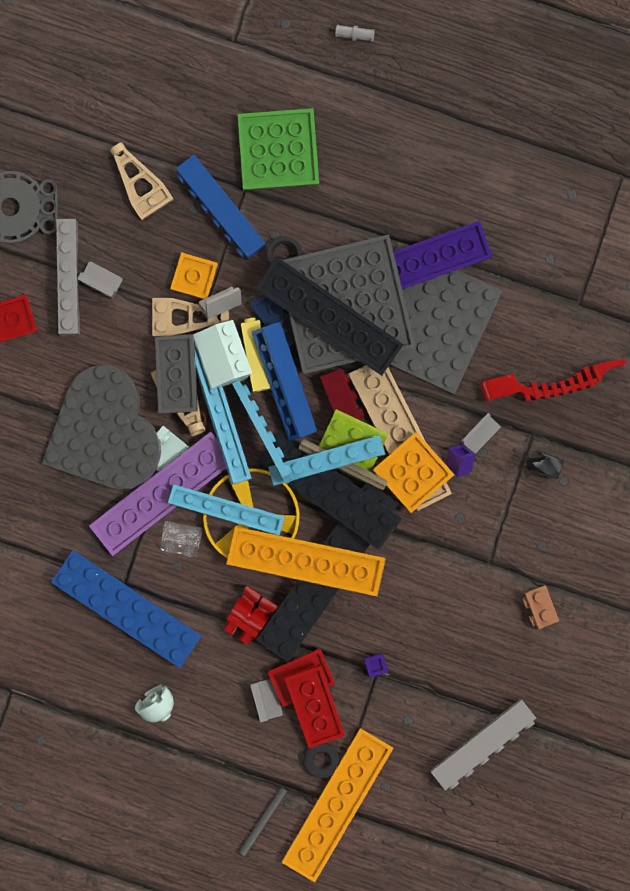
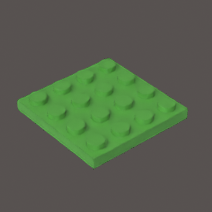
(278, 149)

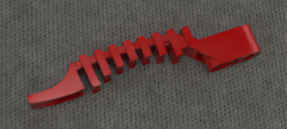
(508, 385)

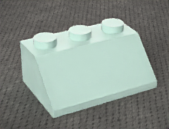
(222, 354)

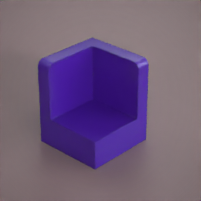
(460, 460)
(375, 665)

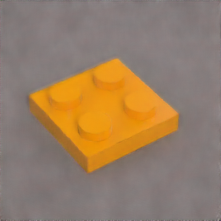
(194, 276)

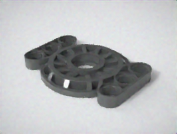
(31, 207)

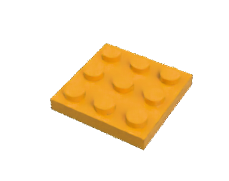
(413, 472)

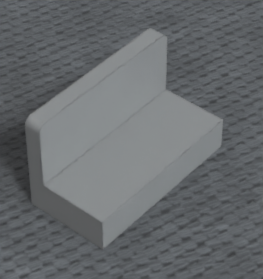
(100, 279)
(220, 302)
(480, 433)
(266, 700)

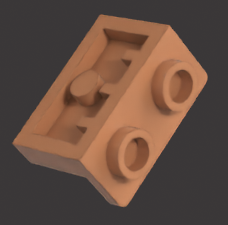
(541, 607)

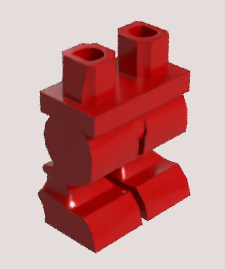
(245, 618)

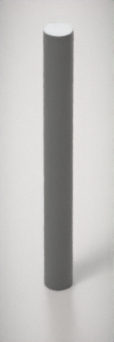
(262, 822)

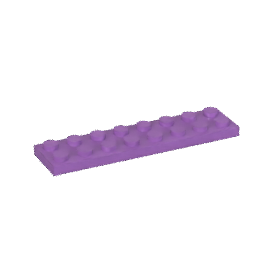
(150, 500)

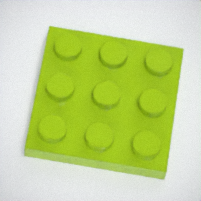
(347, 430)

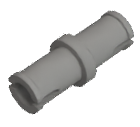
(355, 33)

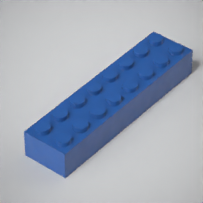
(126, 608)

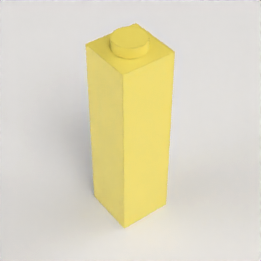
(258, 376)

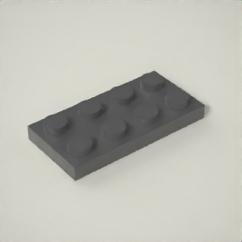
(176, 374)

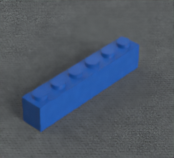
(221, 207)
(284, 381)

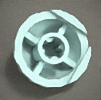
(156, 705)

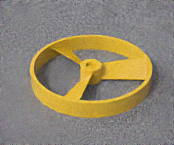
(243, 493)

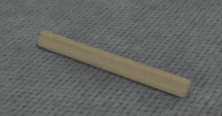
(351, 469)

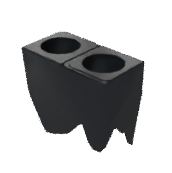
(545, 466)

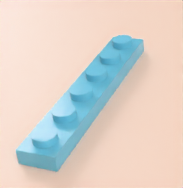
(267, 437)
(330, 459)
(226, 509)

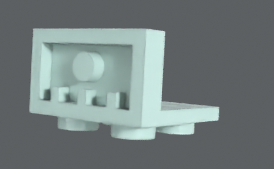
(170, 447)

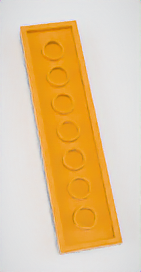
(306, 561)
(337, 805)

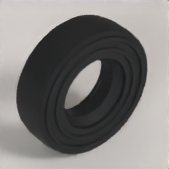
(328, 770)

